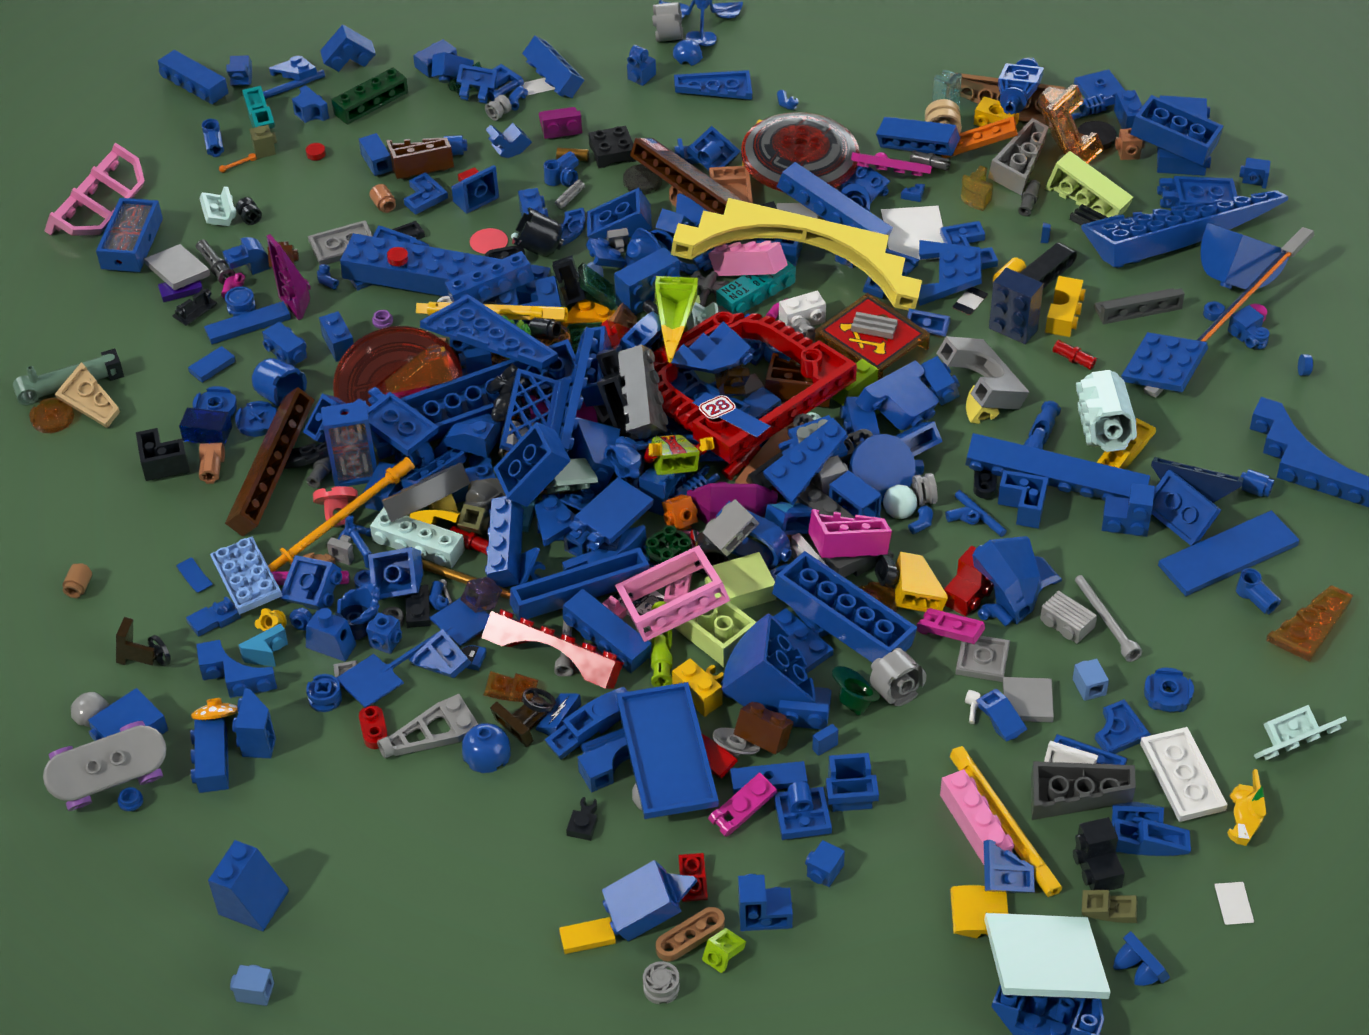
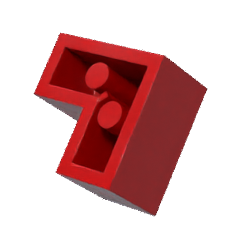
(967, 586)

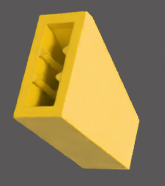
(917, 584)

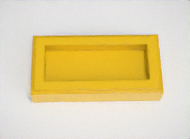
(587, 935)

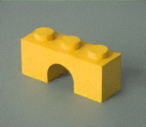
(1065, 306)

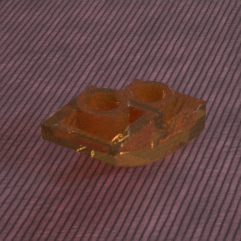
(508, 688)

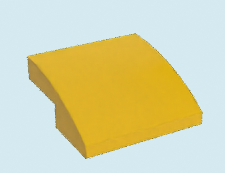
(431, 516)
(970, 906)

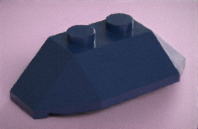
(1208, 482)

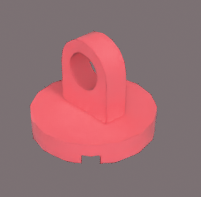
(335, 500)

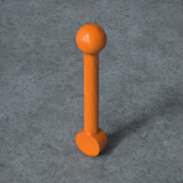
(252, 157)

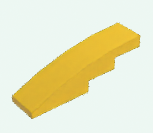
(1124, 458)

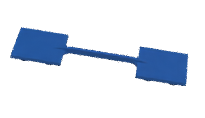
(374, 679)

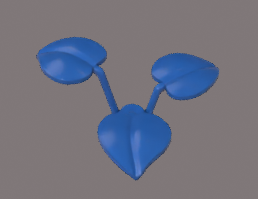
(723, 10)

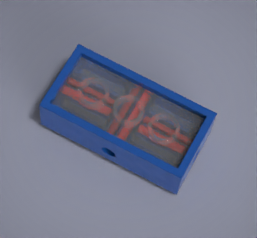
(129, 234)
(349, 443)

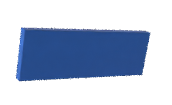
(1228, 553)

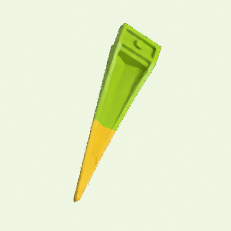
(674, 303)

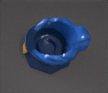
(359, 607)

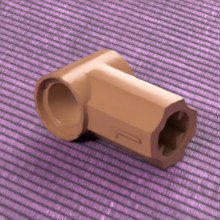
(210, 461)

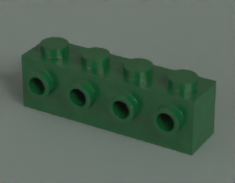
(369, 95)

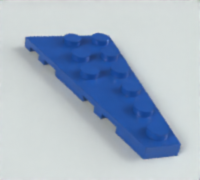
(578, 383)

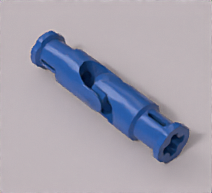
(1043, 425)

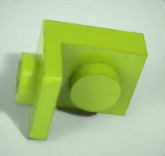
(722, 948)

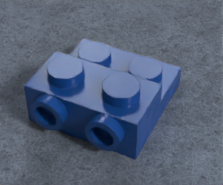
(311, 582)

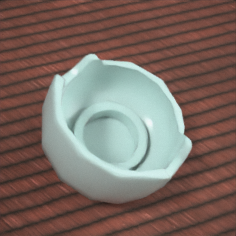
(900, 501)

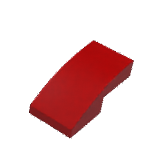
(719, 759)
(694, 866)

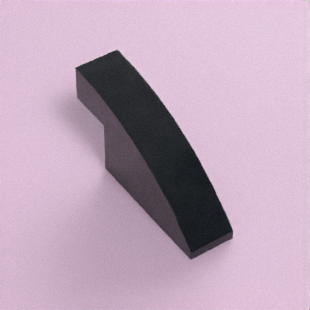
(611, 389)

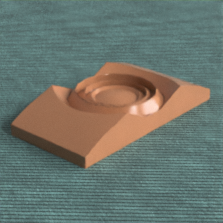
(734, 179)

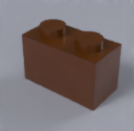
(763, 727)

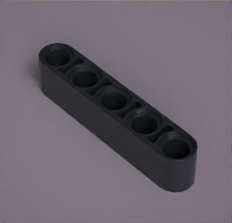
(1051, 264)

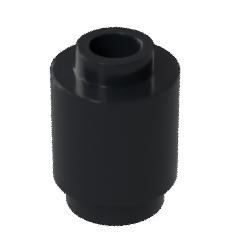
(545, 328)

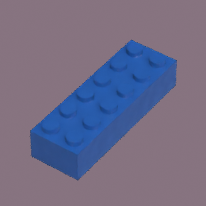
(842, 608)

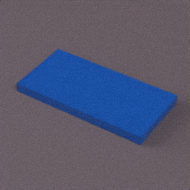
(667, 750)

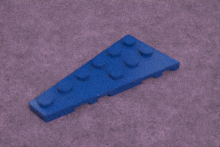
(481, 327)

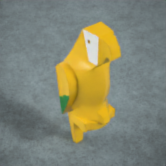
(1248, 810)

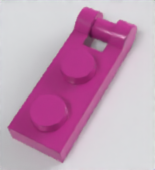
(951, 626)
(743, 804)

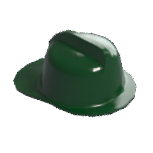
(854, 689)

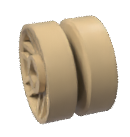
(944, 112)

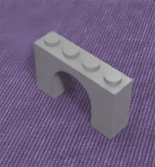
(999, 385)

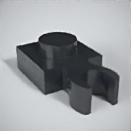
(583, 822)

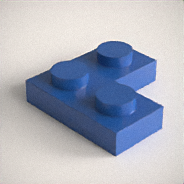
(427, 193)

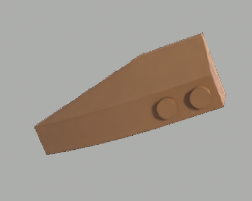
(976, 87)

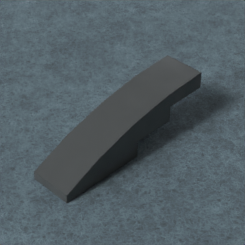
(425, 492)

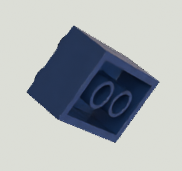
(1015, 305)

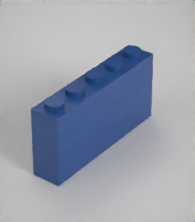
(1169, 162)

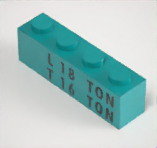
(753, 289)

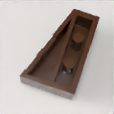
(420, 157)
(786, 380)

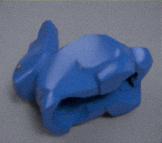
(625, 456)

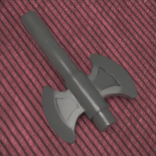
(708, 285)

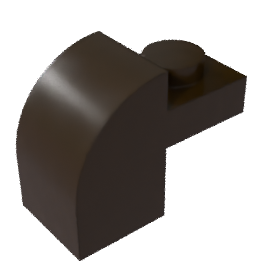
(732, 381)

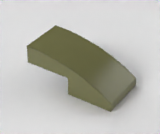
(1102, 906)

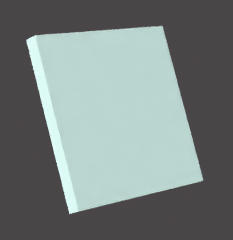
(1046, 956)

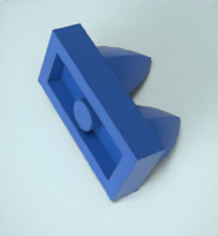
(1132, 953)

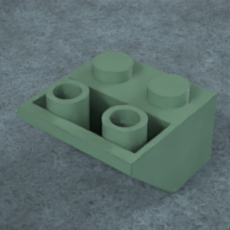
(574, 477)

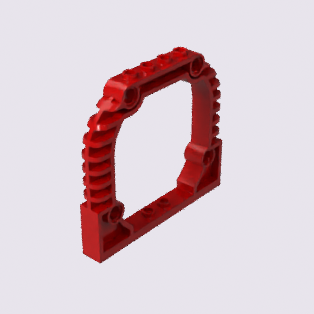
(818, 361)

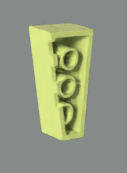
(1087, 186)

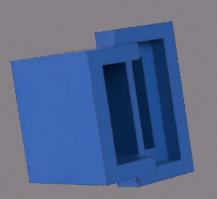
(851, 782)

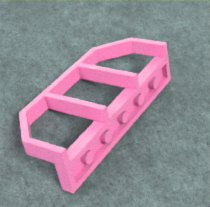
(80, 195)

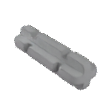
(569, 194)

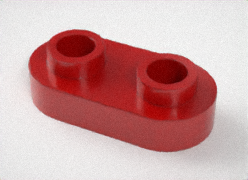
(372, 725)

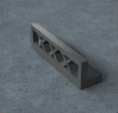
(1140, 305)

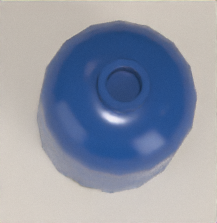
(276, 379)

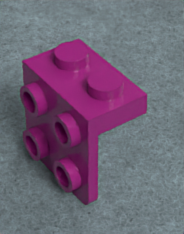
(560, 122)

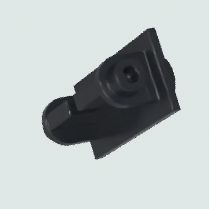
(193, 309)

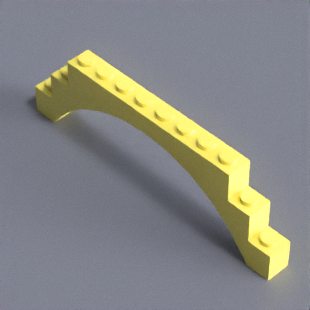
(751, 221)

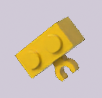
(703, 685)

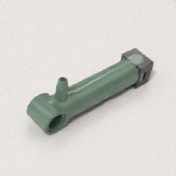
(32, 387)

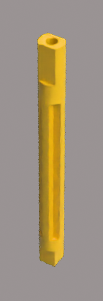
(512, 312)
(1022, 845)

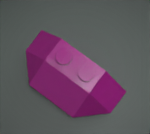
(714, 496)

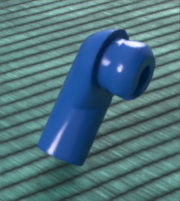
(515, 95)
(790, 103)
(435, 596)
(995, 611)

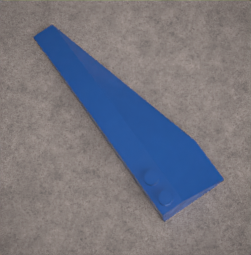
(1147, 235)

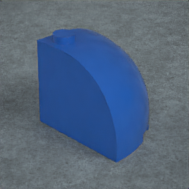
(1236, 257)
(767, 668)

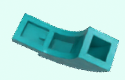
(257, 108)

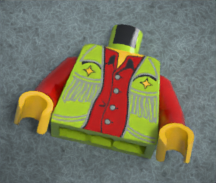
(675, 453)

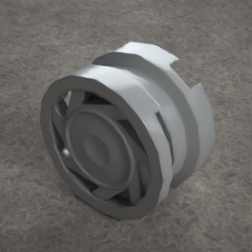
(925, 489)
(661, 983)

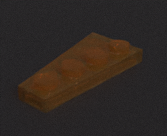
(1312, 624)

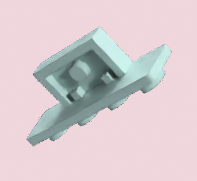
(1293, 727)

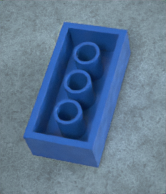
(1176, 130)

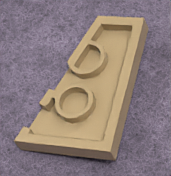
(88, 397)

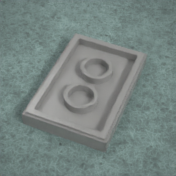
(331, 244)
(177, 267)

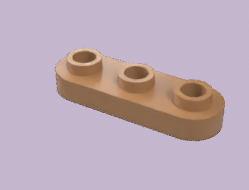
(695, 926)

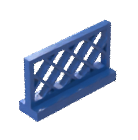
(555, 405)

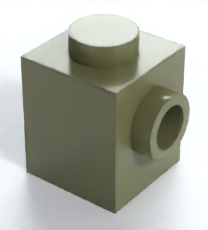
(263, 141)
(474, 520)

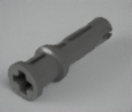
(217, 265)

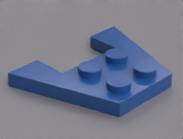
(958, 269)

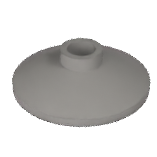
(733, 743)

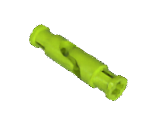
(661, 657)

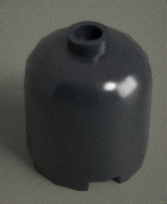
(538, 233)

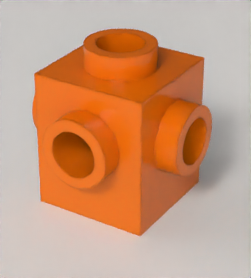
(680, 512)

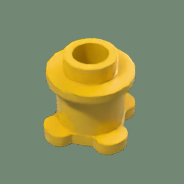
(270, 619)

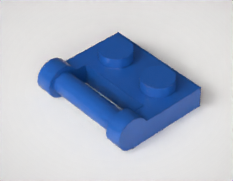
(504, 75)

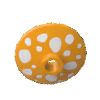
(214, 710)

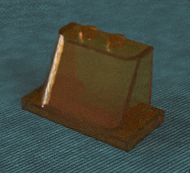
(1057, 109)

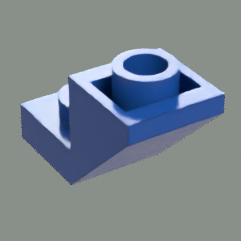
(1002, 715)

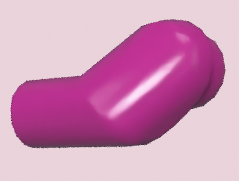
(232, 282)

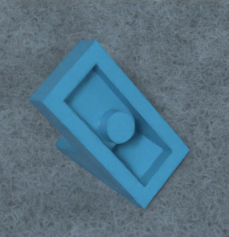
(261, 647)

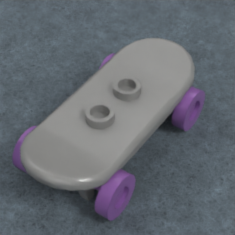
(105, 763)

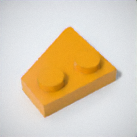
(588, 312)

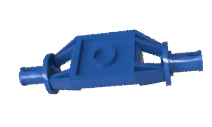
(1018, 84)

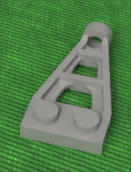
(456, 716)

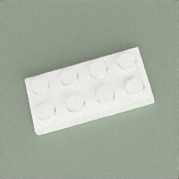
(1183, 774)

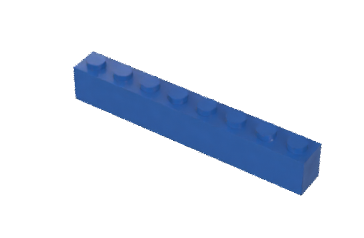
(1062, 470)

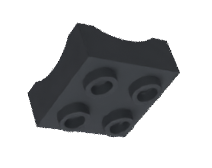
(611, 145)

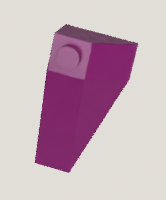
(290, 284)

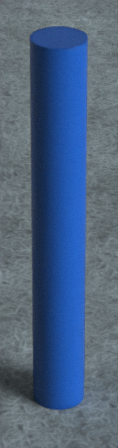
(985, 517)

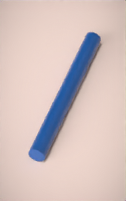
(292, 84)

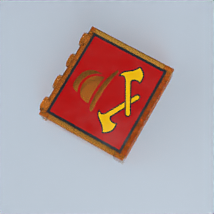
(875, 350)

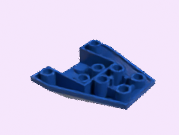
(1049, 1014)

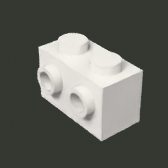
(807, 306)

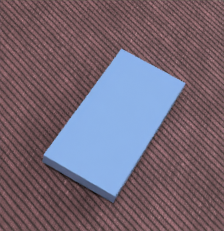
(246, 575)

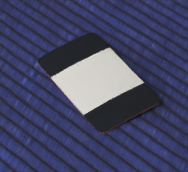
(970, 300)

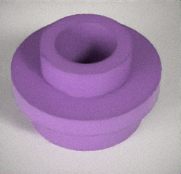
(382, 319)

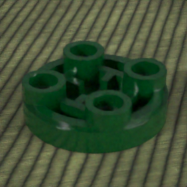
(667, 544)

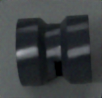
(248, 211)

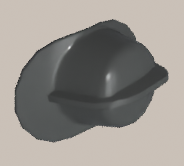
(483, 491)

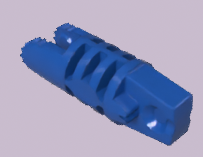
(1094, 105)
(697, 480)

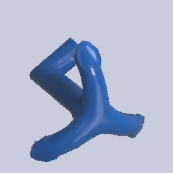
(353, 531)

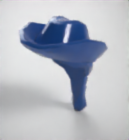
(645, 243)

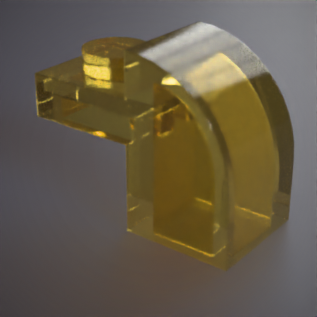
(975, 189)

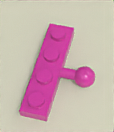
(882, 161)

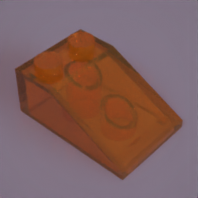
(423, 370)

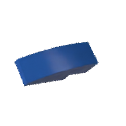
(1151, 838)

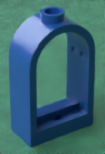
(772, 536)

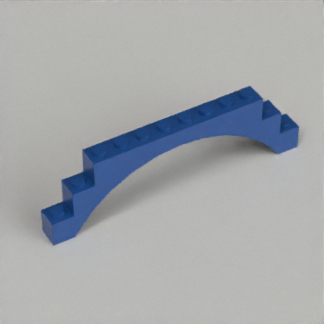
(1301, 460)

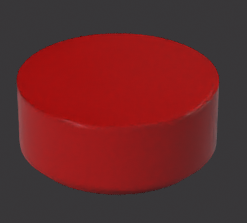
(315, 151)
(397, 256)

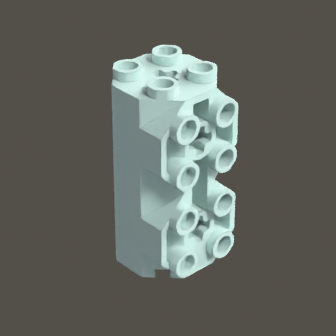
(1106, 411)

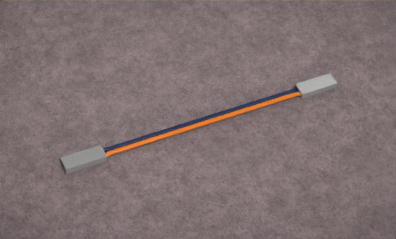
(1291, 248)

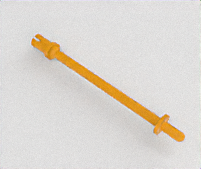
(391, 476)

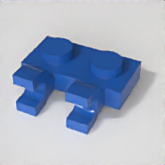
(476, 77)

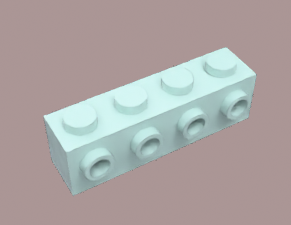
(434, 542)

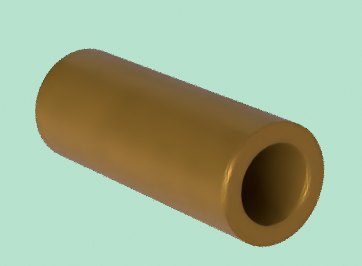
(581, 154)

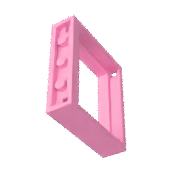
(680, 609)

